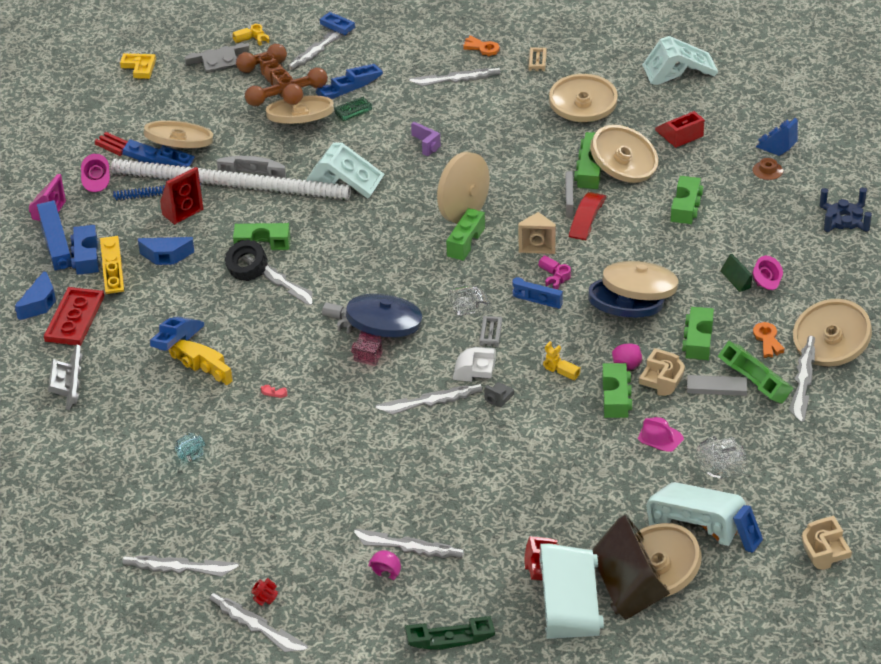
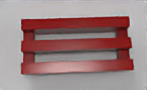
(116, 143)

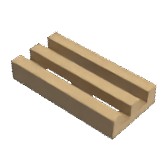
(537, 66)

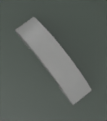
(251, 164)

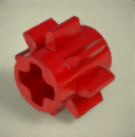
(264, 592)

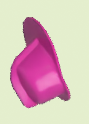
(95, 172)
(767, 272)
(659, 434)

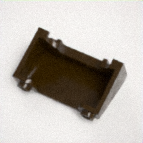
(628, 569)

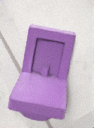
(429, 138)

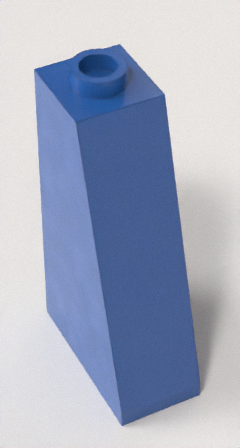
(54, 235)

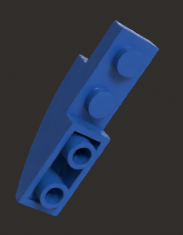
(164, 155)
(173, 330)

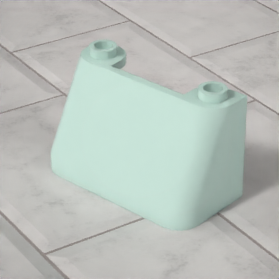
(698, 507)
(570, 591)

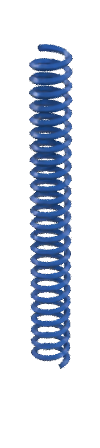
(141, 193)

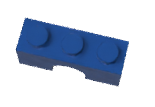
(84, 249)

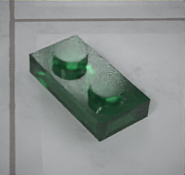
(353, 108)

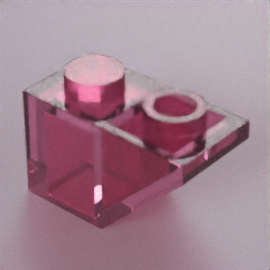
(367, 348)

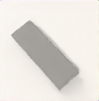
(569, 193)
(717, 385)

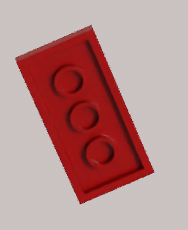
(74, 316)

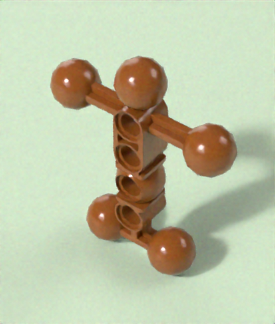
(280, 79)

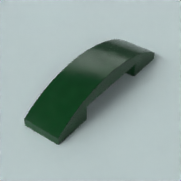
(451, 636)

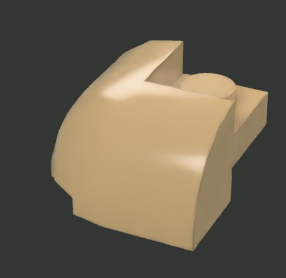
(662, 372)
(825, 542)

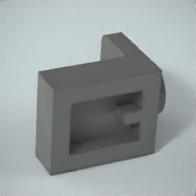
(498, 394)

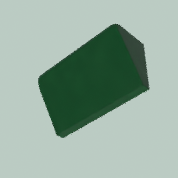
(737, 273)

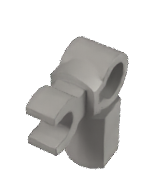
(337, 312)

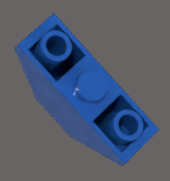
(780, 139)
(166, 250)
(37, 298)

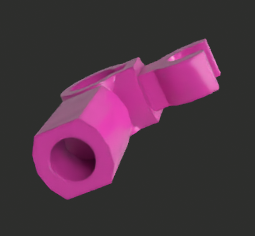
(560, 272)

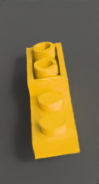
(112, 265)
(200, 356)

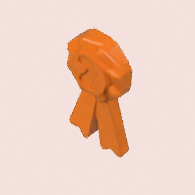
(486, 48)
(767, 332)

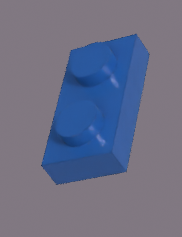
(337, 23)
(748, 528)

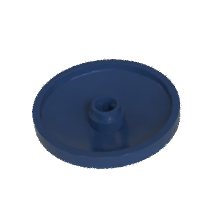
(619, 305)
(383, 315)

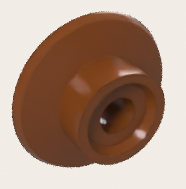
(767, 169)

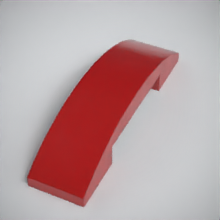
(585, 215)

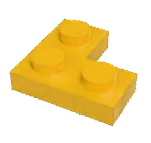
(141, 63)

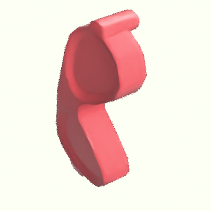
(267, 390)

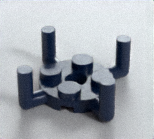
(852, 213)

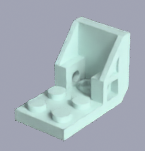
(661, 61)
(347, 165)

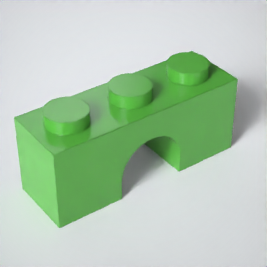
(687, 199)
(469, 227)
(275, 233)
(698, 333)
(616, 400)

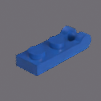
(537, 293)

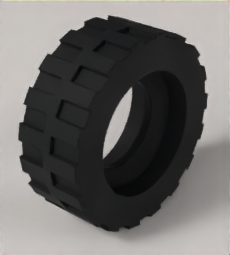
(243, 248)

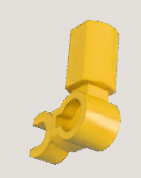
(255, 31)
(554, 362)

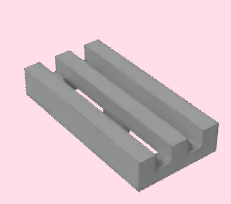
(489, 341)

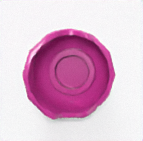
(628, 354)
(385, 561)

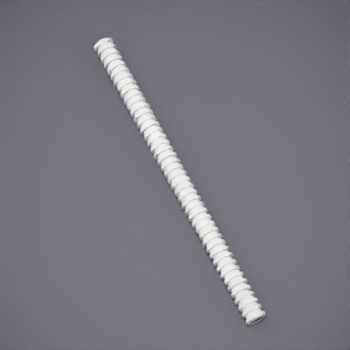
(241, 180)

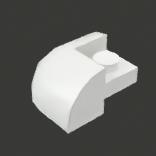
(475, 363)

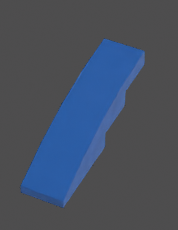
(354, 79)

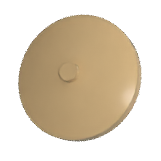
(583, 97)
(308, 110)
(178, 134)
(624, 153)
(463, 186)
(640, 280)
(839, 330)
(673, 554)

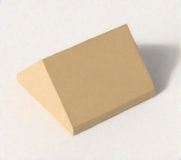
(537, 235)

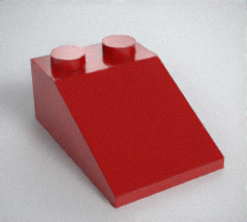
(182, 196)

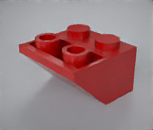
(682, 129)

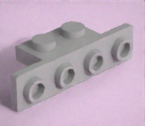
(217, 59)
(64, 377)

